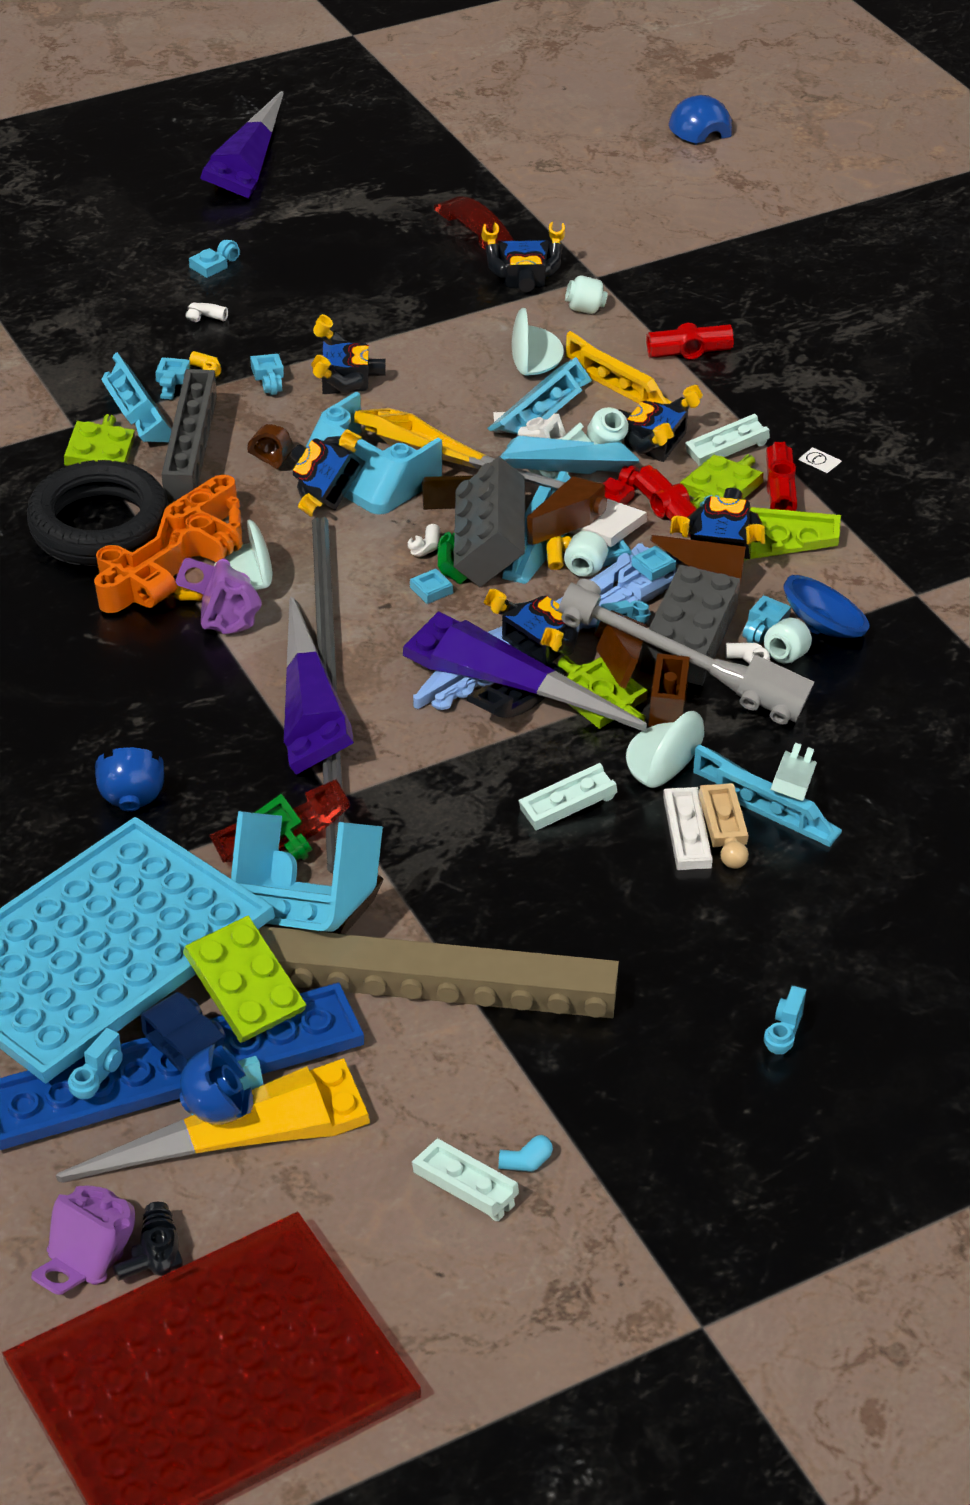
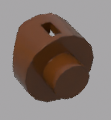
(271, 445)

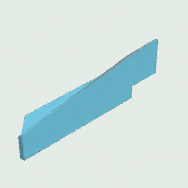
(545, 398)
(136, 402)
(567, 455)
(535, 555)
(756, 796)

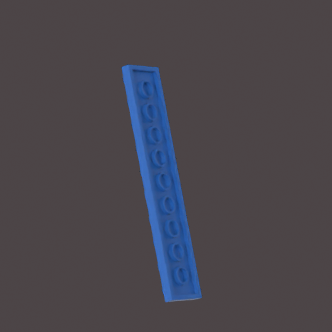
(148, 1078)

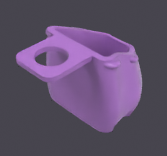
(227, 598)
(85, 1237)

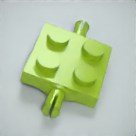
(99, 442)
(719, 474)
(599, 680)

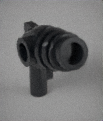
(157, 1245)

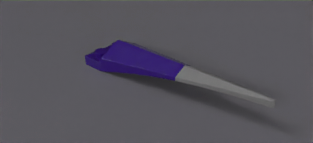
(241, 157)
(472, 652)
(313, 713)

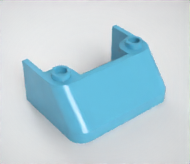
(387, 475)
(273, 873)

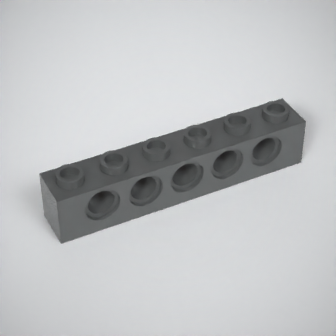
(189, 433)

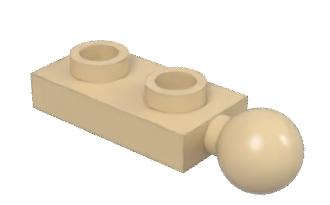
(725, 822)

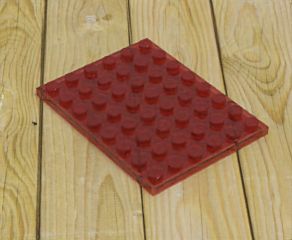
(211, 1374)

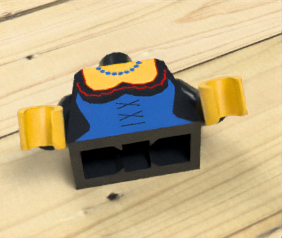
(524, 262)
(344, 364)
(659, 427)
(326, 470)
(722, 521)
(534, 626)

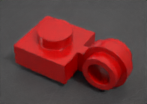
(623, 488)

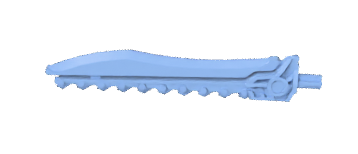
(631, 586)

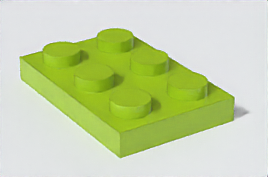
(244, 979)

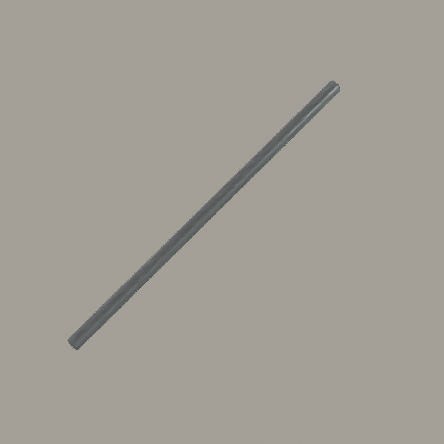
(326, 652)

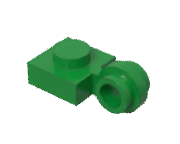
(446, 558)
(296, 845)

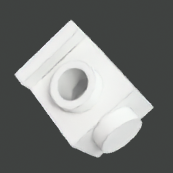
(545, 428)

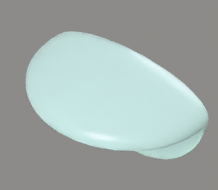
(533, 347)
(253, 559)
(664, 749)

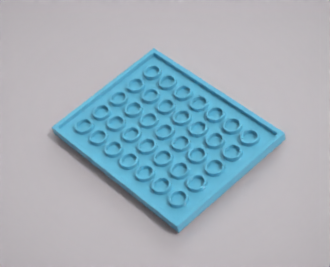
(106, 942)

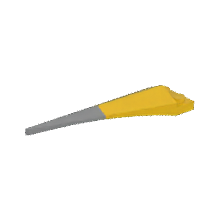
(406, 428)
(288, 1108)

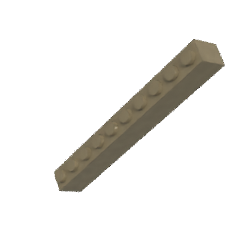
(446, 972)

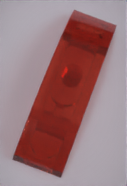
(474, 216)
(321, 809)

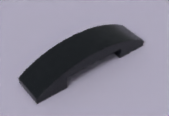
(507, 700)

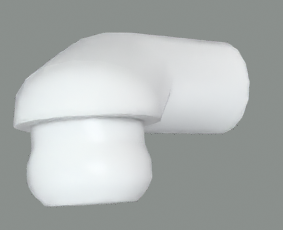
(210, 310)
(421, 546)
(745, 651)

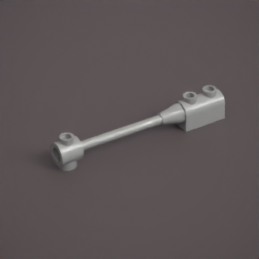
(757, 684)

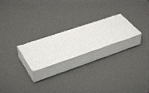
(687, 828)

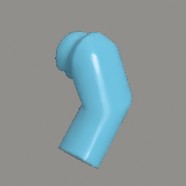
(529, 1157)

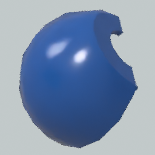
(698, 117)

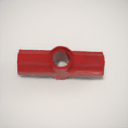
(689, 341)
(781, 477)
(664, 497)

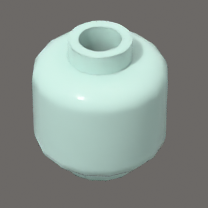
(585, 294)
(607, 426)
(586, 554)
(787, 640)

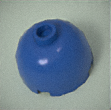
(129, 777)
(213, 1087)

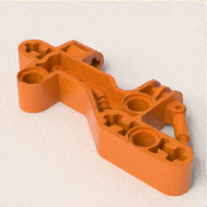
(186, 530)

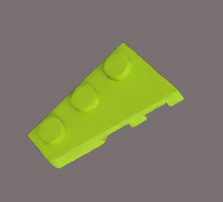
(795, 532)

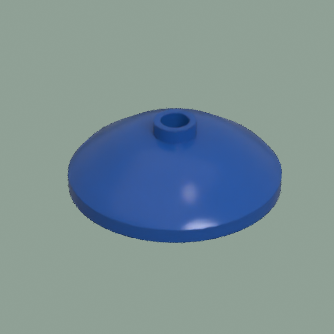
(824, 608)

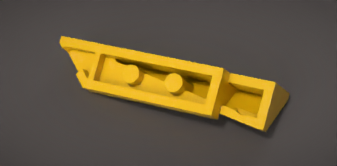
(613, 372)

